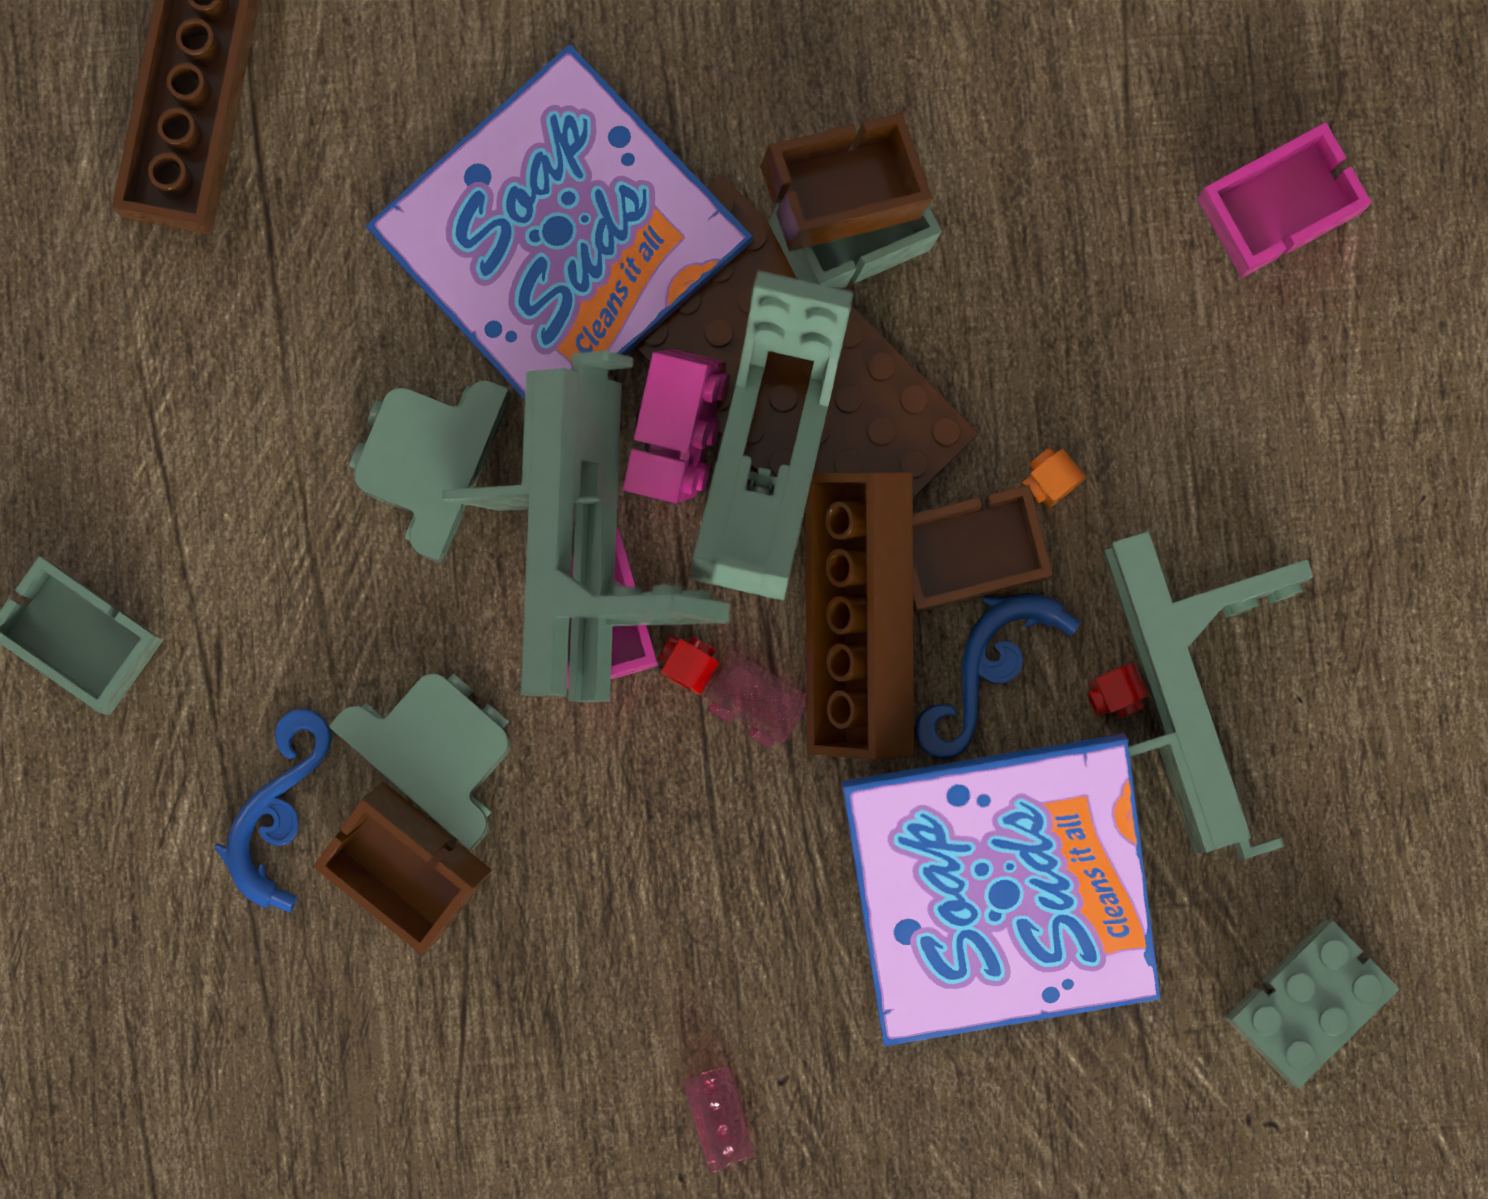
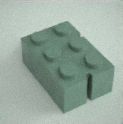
(862, 254)
(76, 636)
(1315, 1005)

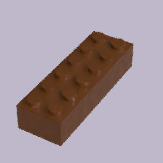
(185, 112)
(860, 615)

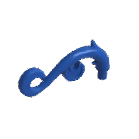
(1002, 610)
(236, 855)

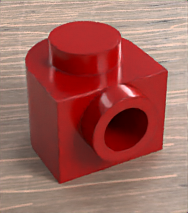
(688, 663)
(1118, 691)

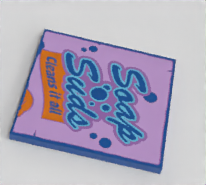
(559, 226)
(1002, 889)

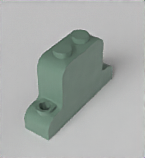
(424, 449)
(434, 750)

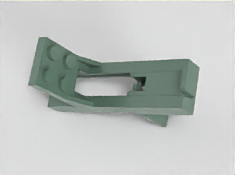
(567, 465)
(751, 516)
(1161, 640)

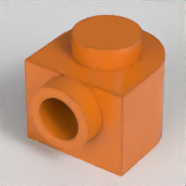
(1053, 477)

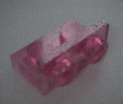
(757, 700)
(718, 1118)

